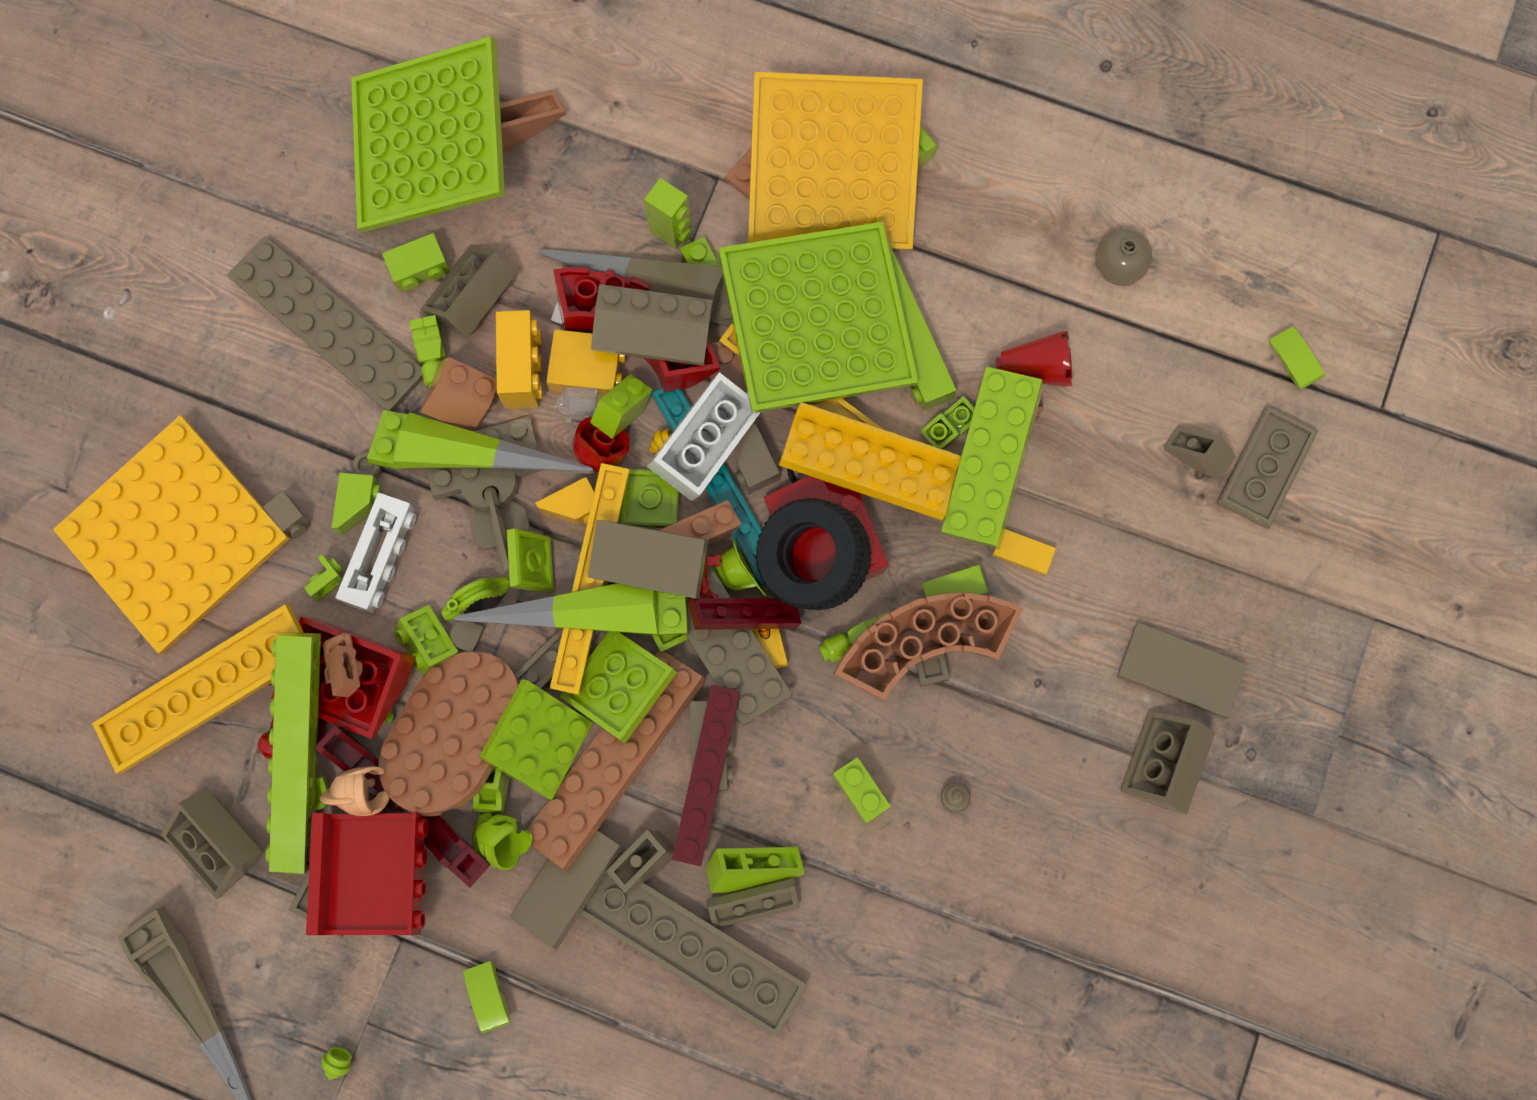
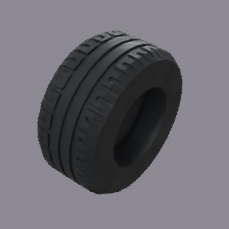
(777, 546)

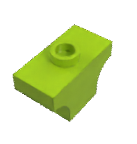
(493, 793)

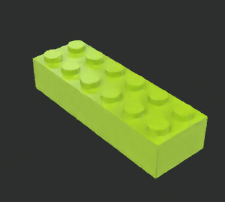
(992, 457)

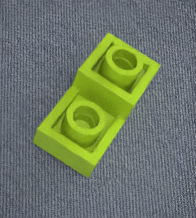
(1297, 357)
(949, 425)
(964, 581)
(485, 997)

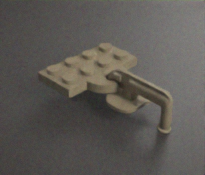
(480, 487)

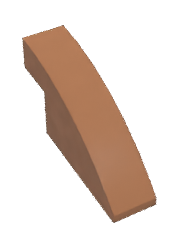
(528, 116)

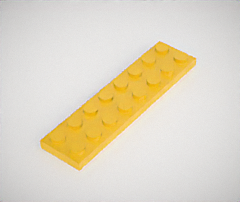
(193, 693)

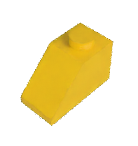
(570, 503)

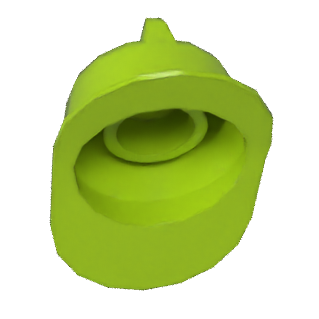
(735, 571)

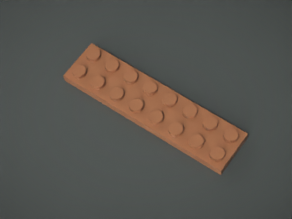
(607, 772)

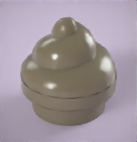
(955, 797)

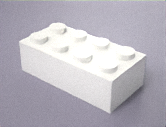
(704, 437)

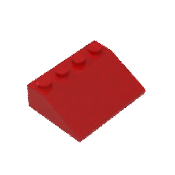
(815, 548)
(381, 681)

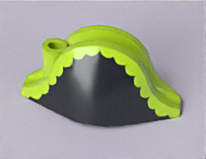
(475, 595)

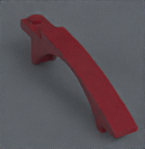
(441, 840)

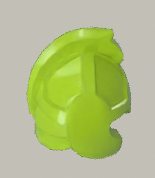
(498, 840)

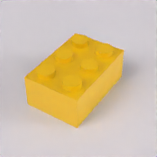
(518, 359)

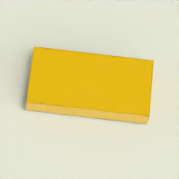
(1025, 552)

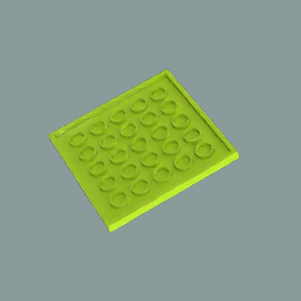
(427, 135)
(817, 317)

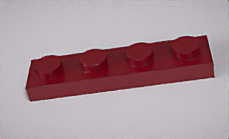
(742, 614)

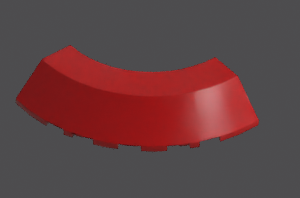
(577, 300)

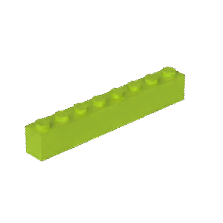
(294, 753)

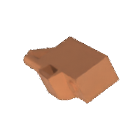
(341, 666)

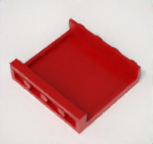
(367, 874)

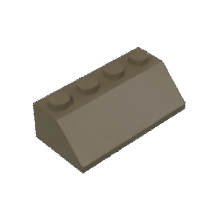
(651, 324)

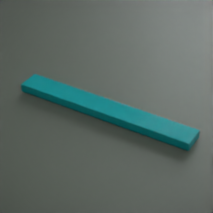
(722, 486)

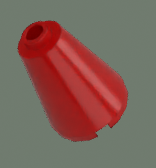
(1042, 359)

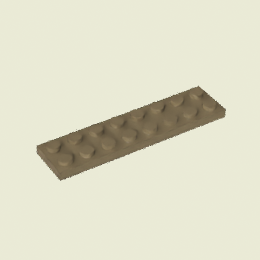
(327, 324)
(697, 952)

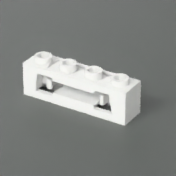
(395, 517)

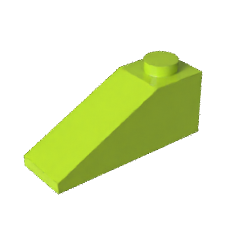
(747, 868)

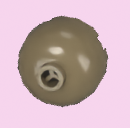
(1123, 257)

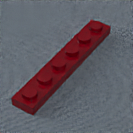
(706, 775)

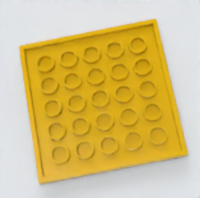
(833, 154)
(171, 534)

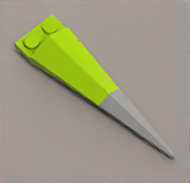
(421, 442)
(600, 609)

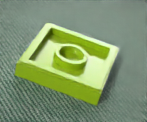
(649, 501)
(530, 561)

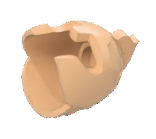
(350, 792)

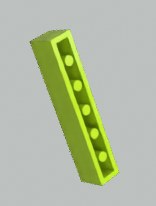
(934, 380)

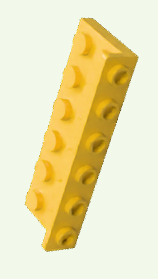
(870, 461)

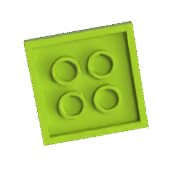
(620, 685)
(536, 739)

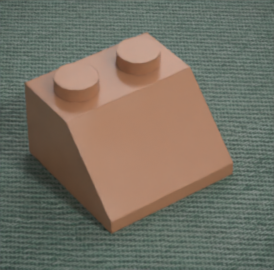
(459, 395)

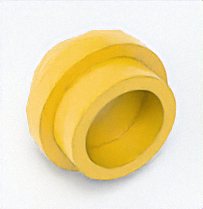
(659, 439)

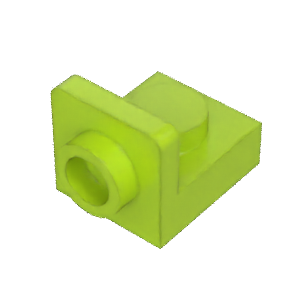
(325, 582)

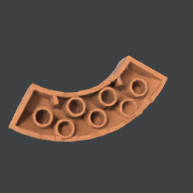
(923, 631)

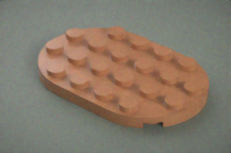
(438, 737)

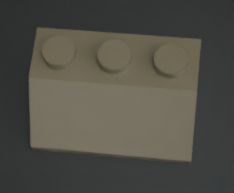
(470, 290)
(1168, 761)
(211, 842)

